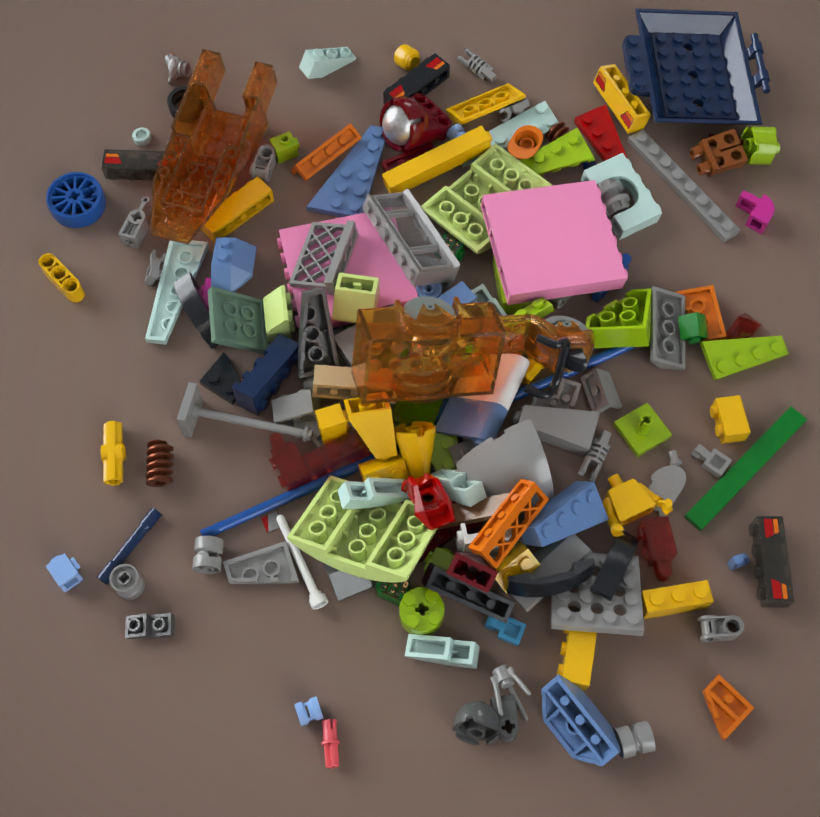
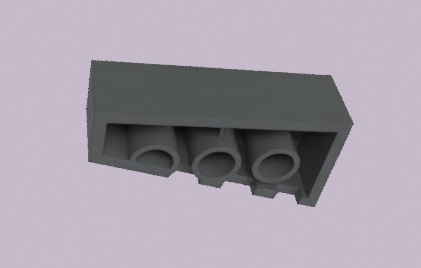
(315, 333)

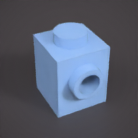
(65, 571)

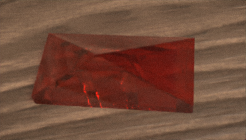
(743, 327)

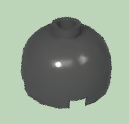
(476, 723)

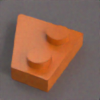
(726, 706)

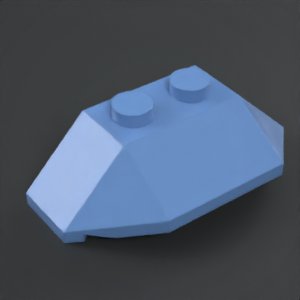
(232, 263)
(577, 722)

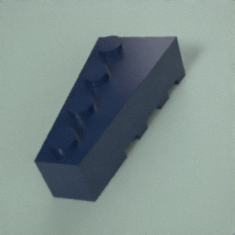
(267, 375)

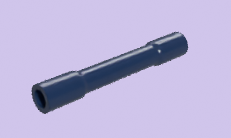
(145, 525)

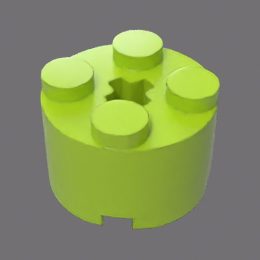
(760, 145)
(426, 600)

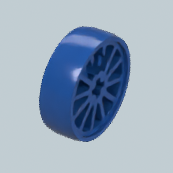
(76, 199)

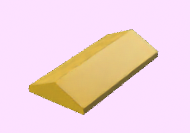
(484, 104)

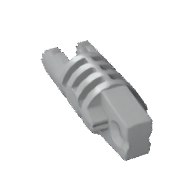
(477, 66)
(596, 455)

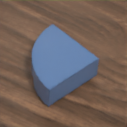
(738, 561)

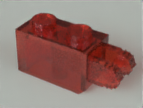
(288, 462)
(658, 545)

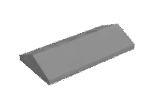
(666, 347)
(554, 560)

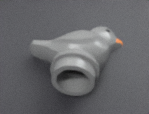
(177, 68)

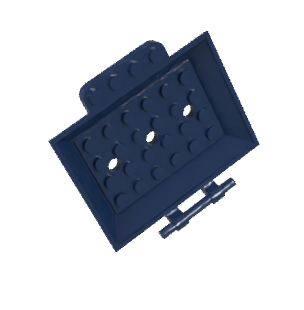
(717, 59)

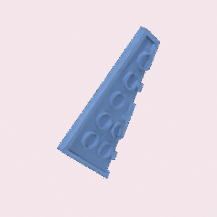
(353, 179)

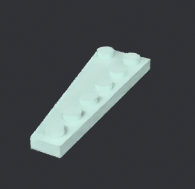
(537, 116)
(167, 305)

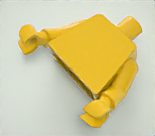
(629, 502)

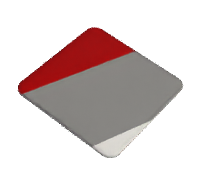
(270, 522)

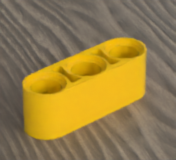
(54, 271)

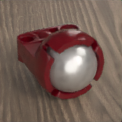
(413, 122)

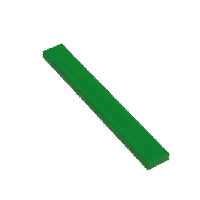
(745, 468)

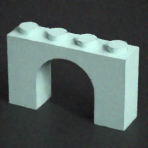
(645, 209)

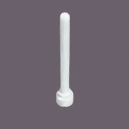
(317, 598)

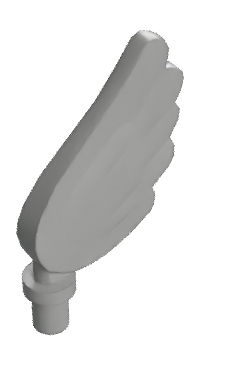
(668, 481)

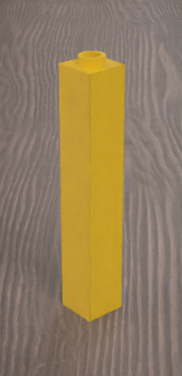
(437, 160)

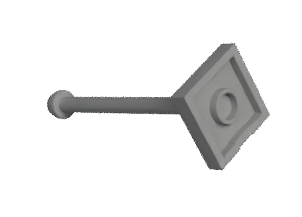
(191, 410)

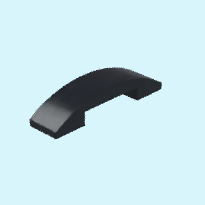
(195, 306)
(615, 565)
(550, 585)

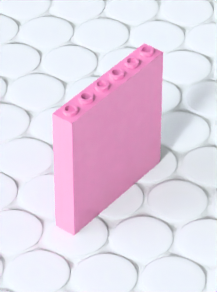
(553, 242)
(368, 259)

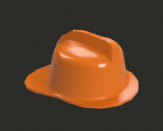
(525, 142)

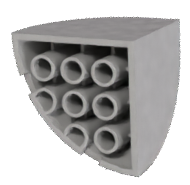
(507, 460)

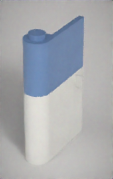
(482, 415)

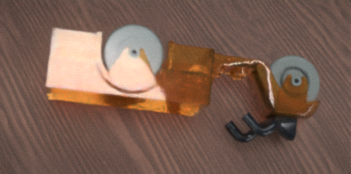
(437, 345)

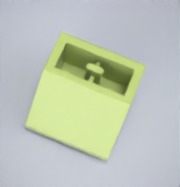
(354, 293)
(278, 314)

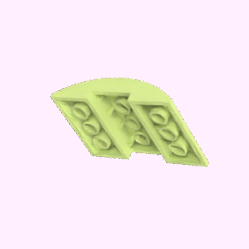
(459, 205)
(363, 542)

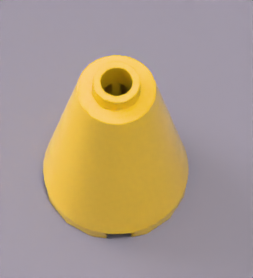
(416, 446)

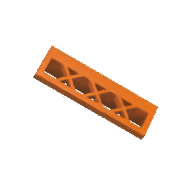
(327, 152)
(506, 518)

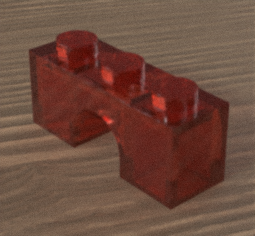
(325, 458)

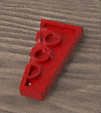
(600, 132)

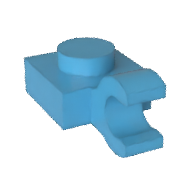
(509, 632)

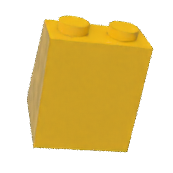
(374, 426)

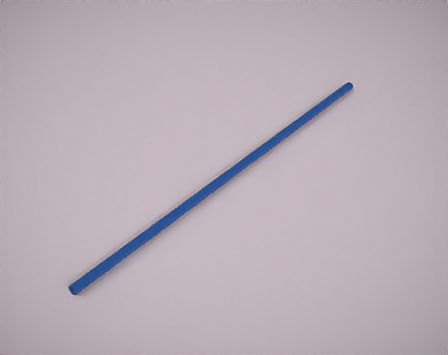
(353, 467)

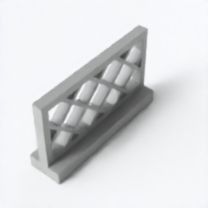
(339, 257)

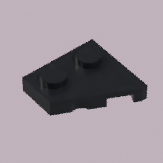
(221, 379)

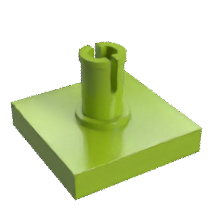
(642, 429)

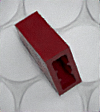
(472, 570)

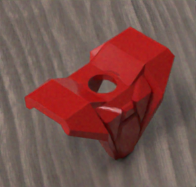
(434, 513)

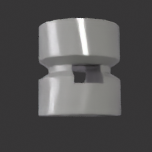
(208, 551)
(127, 581)
(638, 739)

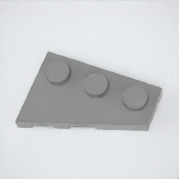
(262, 566)

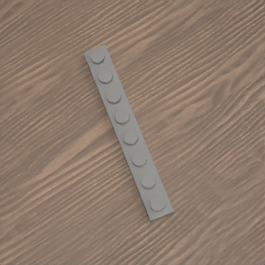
(683, 186)

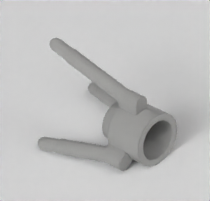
(504, 677)

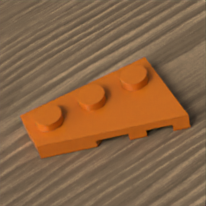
(705, 302)

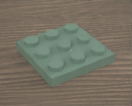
(237, 320)

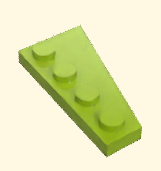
(560, 153)
(736, 355)

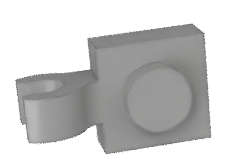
(516, 108)
(153, 271)
(714, 461)

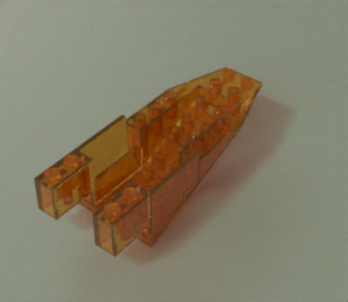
(207, 149)

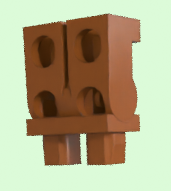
(719, 153)

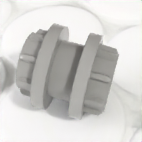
(612, 197)

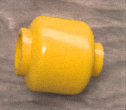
(406, 57)

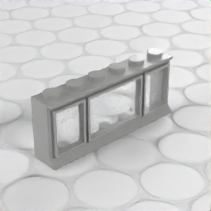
(411, 238)

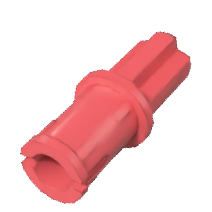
(330, 743)

